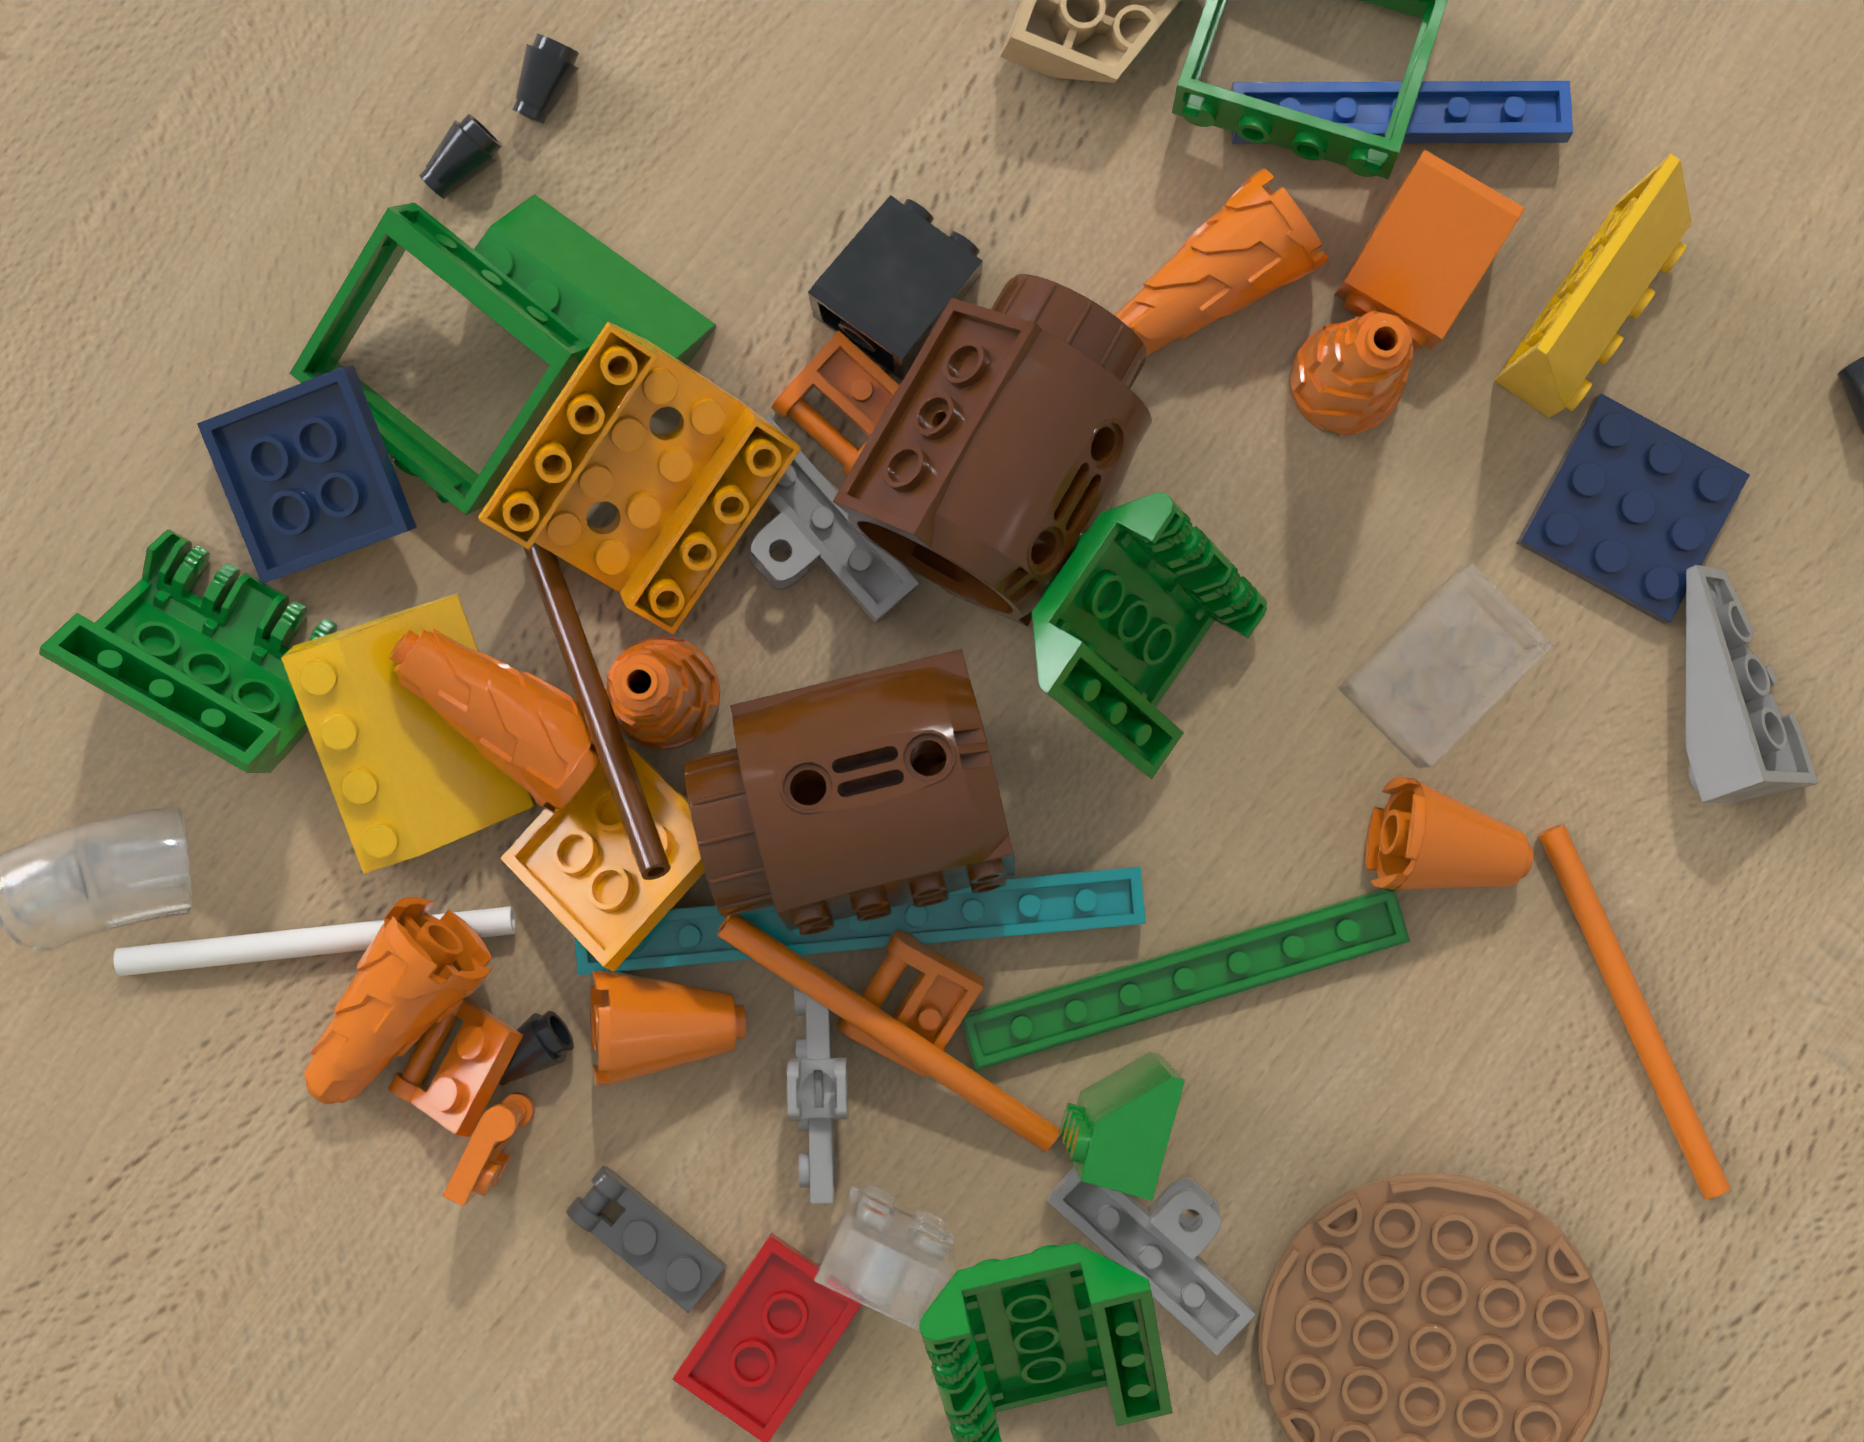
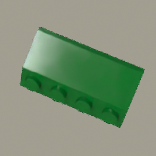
(588, 280)
(1124, 1126)

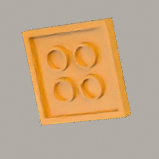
(587, 871)

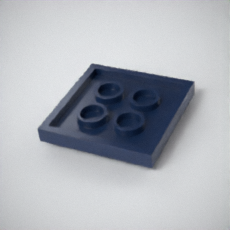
(307, 474)
(1632, 508)

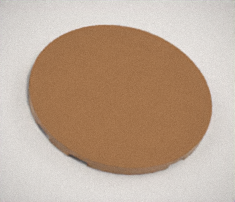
(1433, 1320)

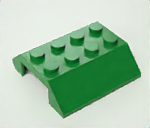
(1129, 620)
(197, 662)
(1044, 1332)

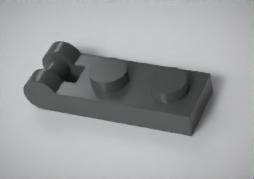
(647, 1239)

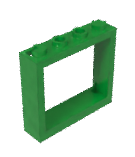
(1303, 133)
(490, 290)

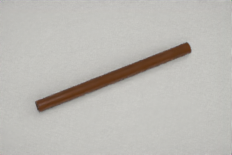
(598, 714)

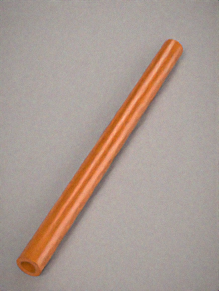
(1634, 1012)
(888, 1031)

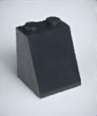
(894, 283)

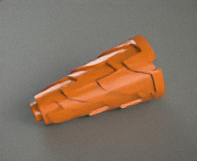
(1226, 265)
(1352, 373)
(680, 697)
(509, 715)
(403, 986)

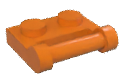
(849, 383)
(933, 1003)
(467, 1072)
(484, 1158)

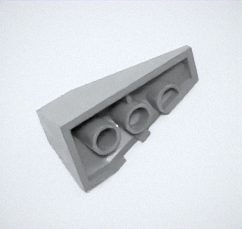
(1733, 725)

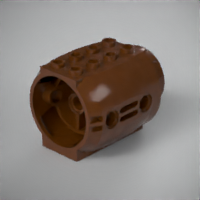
(1002, 444)
(852, 798)

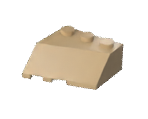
(1083, 36)

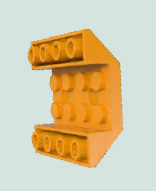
(675, 493)

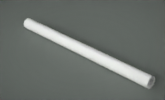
(283, 944)

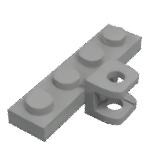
(818, 530)
(816, 1096)
(1162, 1249)

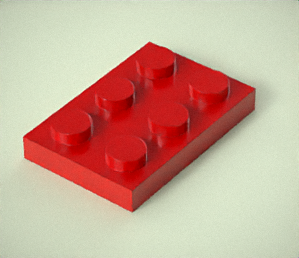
(766, 1340)

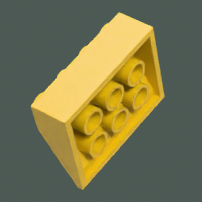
(1601, 292)
(387, 754)

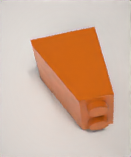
(1429, 249)

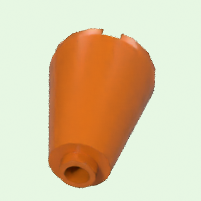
(1441, 843)
(657, 1025)

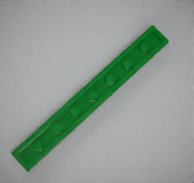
(1184, 978)

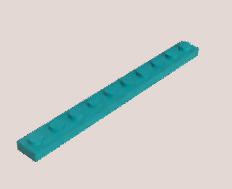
(1018, 908)

